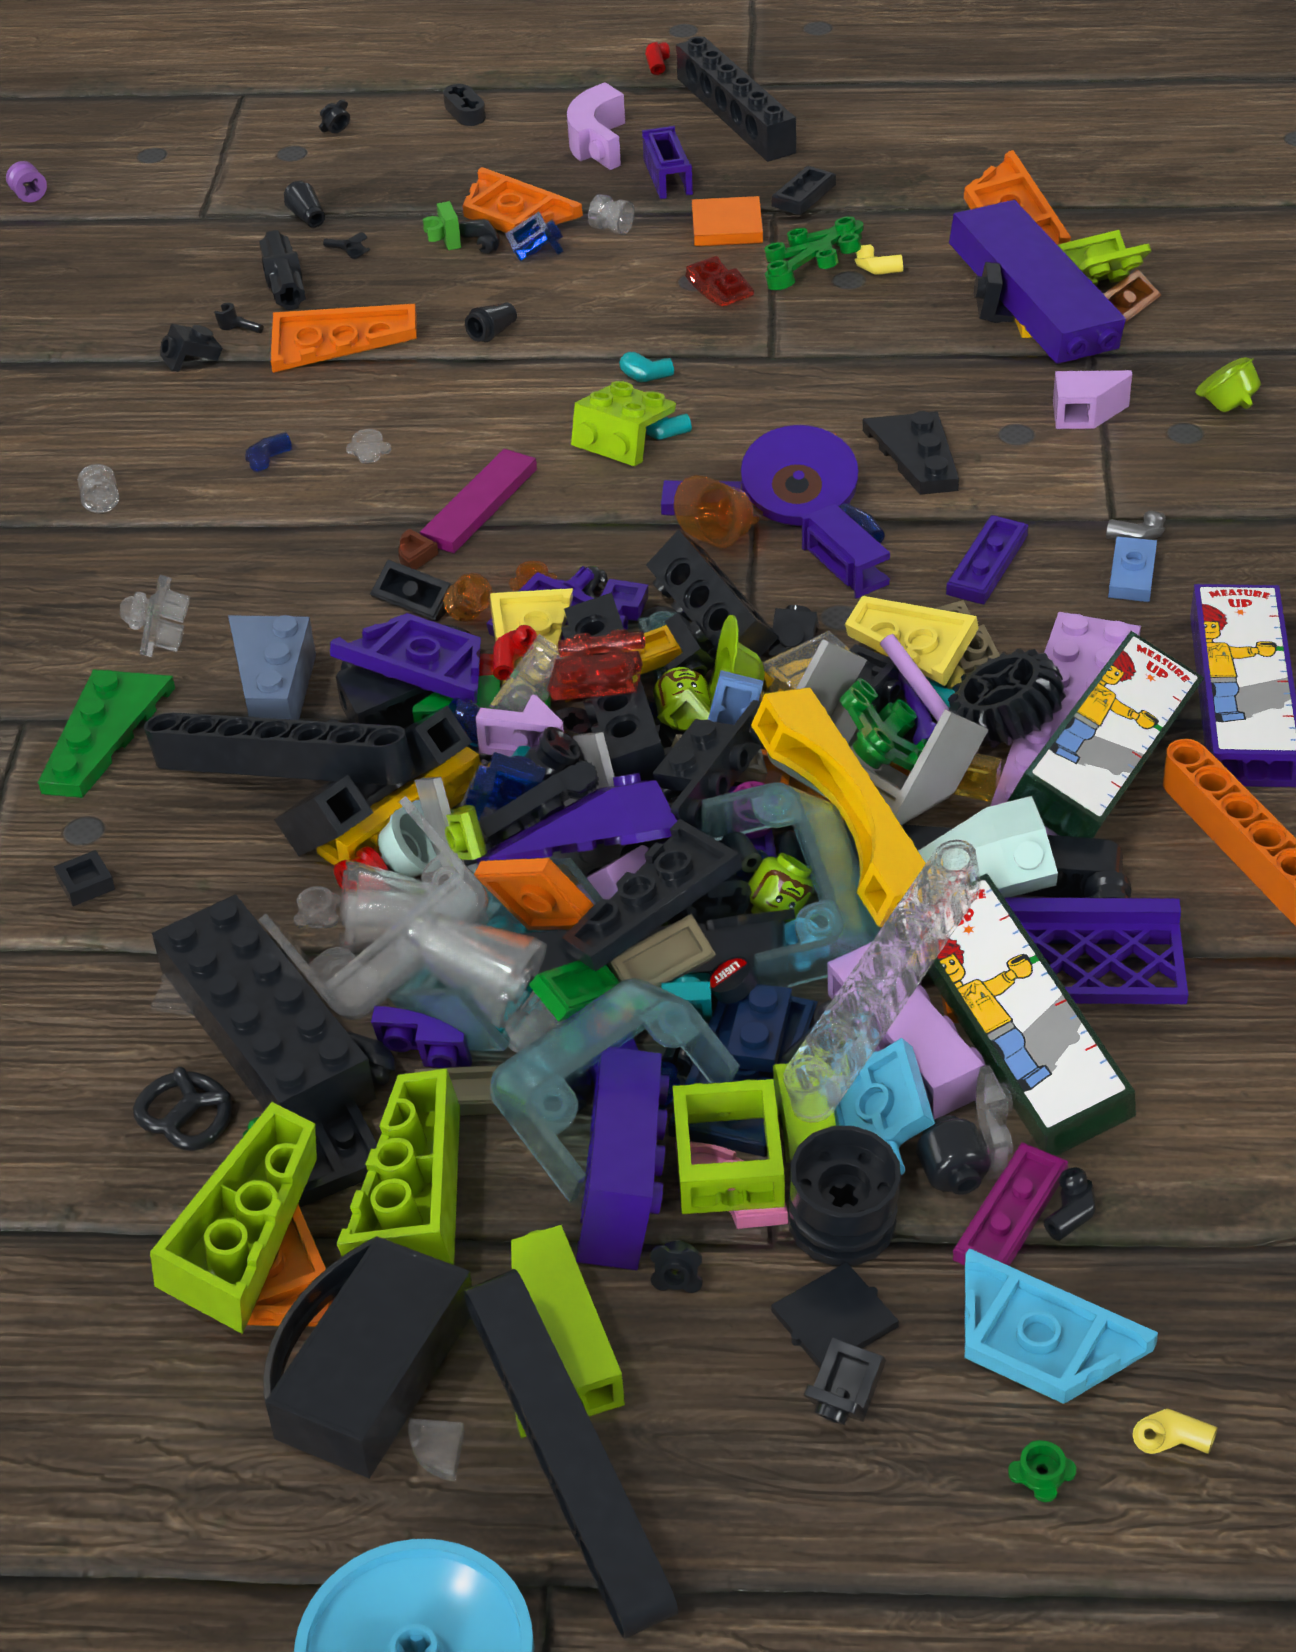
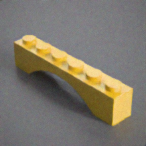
(805, 739)

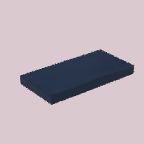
(745, 1134)

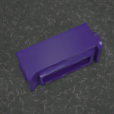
(660, 145)
(845, 549)

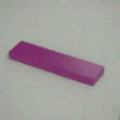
(479, 500)

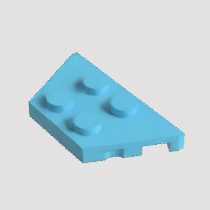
(1043, 1332)

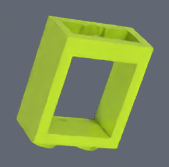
(756, 1182)

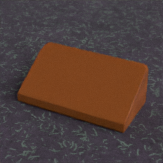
(1132, 294)

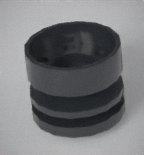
(843, 1195)

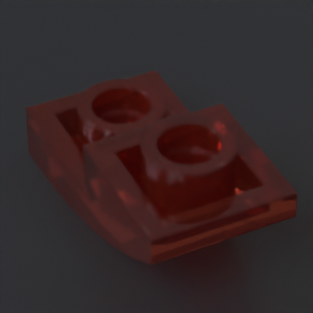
(718, 282)

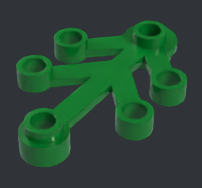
(807, 246)
(881, 733)

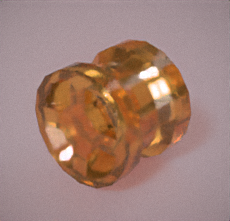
(469, 587)

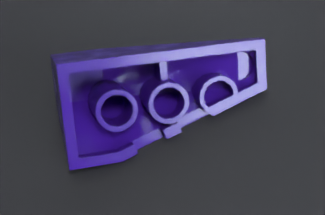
(610, 815)

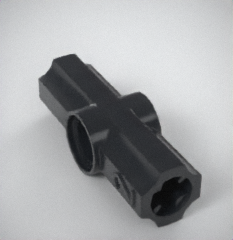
(282, 270)

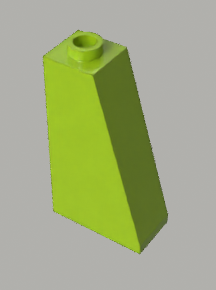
(570, 1318)

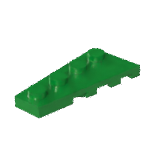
(99, 726)

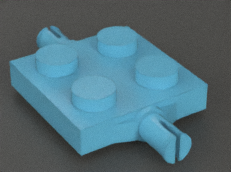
(888, 1097)

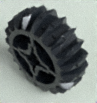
(1010, 695)

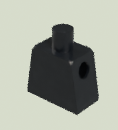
(376, 699)

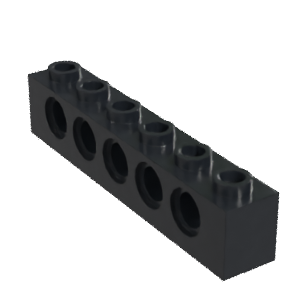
(736, 98)
(623, 718)

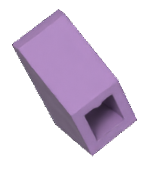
(1089, 397)

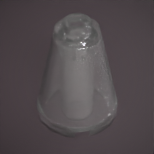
(373, 903)
(479, 958)

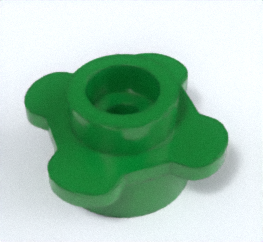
(1044, 1456)

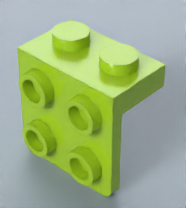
(1105, 256)
(616, 420)

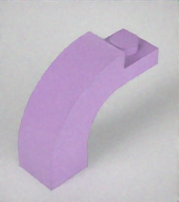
(590, 121)

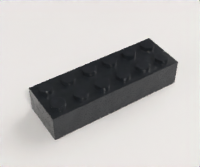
(263, 1013)

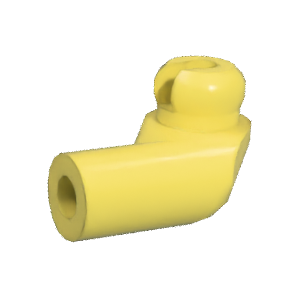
(1172, 1428)

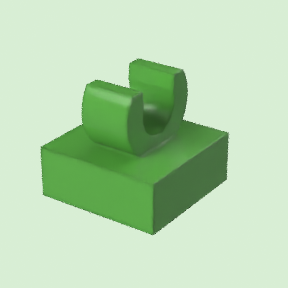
(444, 226)

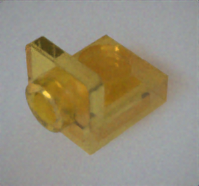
(980, 778)

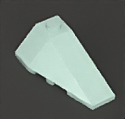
(1008, 846)

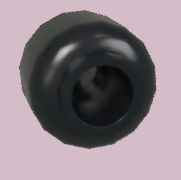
(953, 1155)

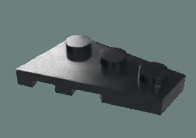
(918, 448)

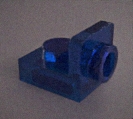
(533, 234)

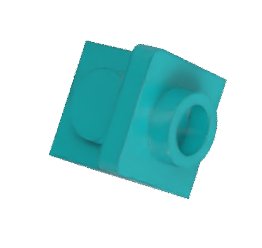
(694, 989)

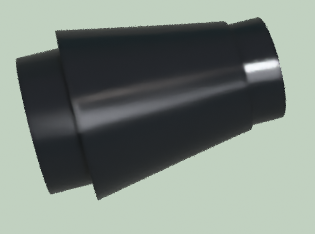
(303, 202)
(488, 321)

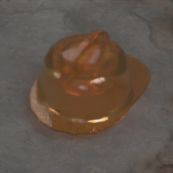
(713, 510)

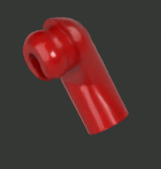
(656, 55)
(511, 648)

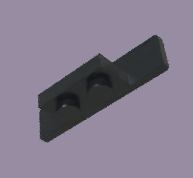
(707, 762)

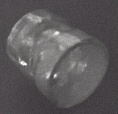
(611, 214)

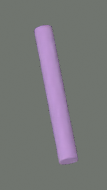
(914, 676)

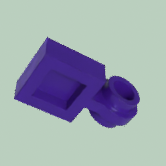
(628, 597)

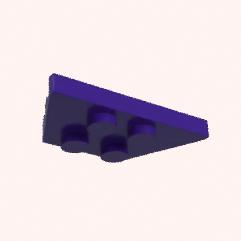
(417, 653)

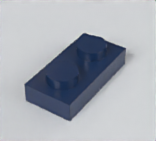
(760, 1027)

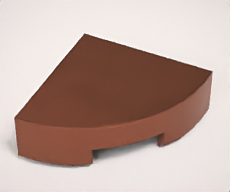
(416, 549)

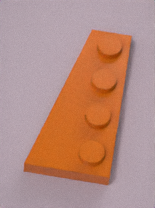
(330, 333)

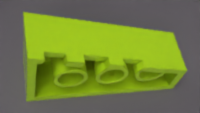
(412, 1171)

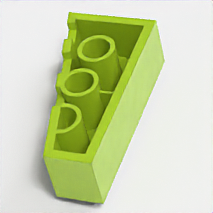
(236, 1222)

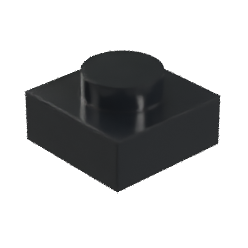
(84, 878)

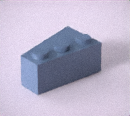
(273, 663)

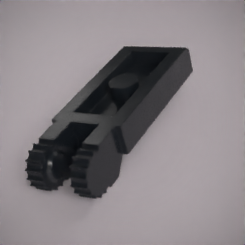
(540, 801)

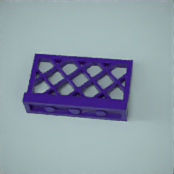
(1109, 921)

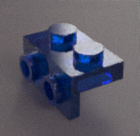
(502, 781)

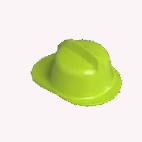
(1231, 385)
(734, 656)

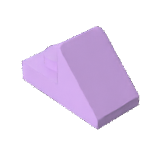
(507, 730)

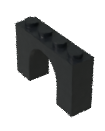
(344, 804)

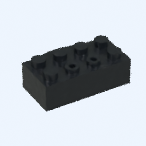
(367, 1354)

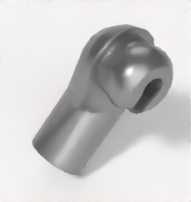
(1149, 529)

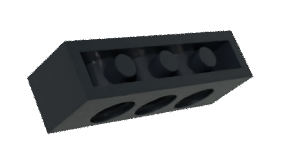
(707, 594)

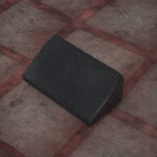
(411, 590)

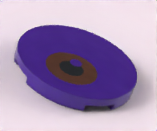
(798, 472)

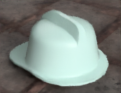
(404, 844)

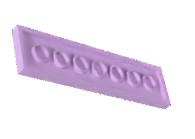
(1080, 651)

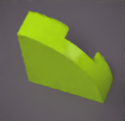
(685, 710)

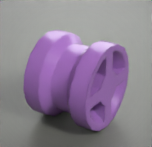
(22, 173)

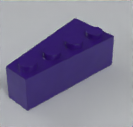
(623, 1158)

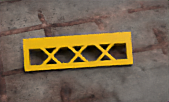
(456, 777)

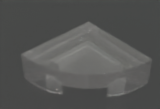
(437, 1445)

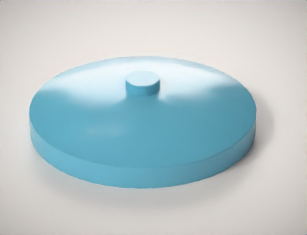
(417, 1600)

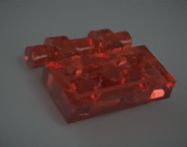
(597, 675)

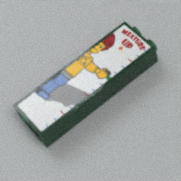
(1107, 738)
(1029, 1028)

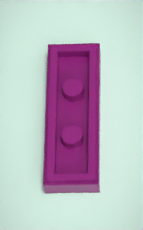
(1012, 1206)

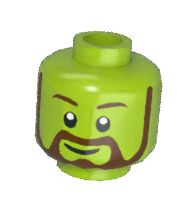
(674, 683)
(780, 885)

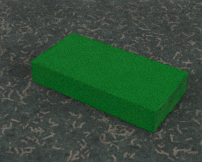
(571, 987)

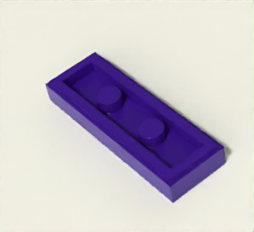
(987, 559)

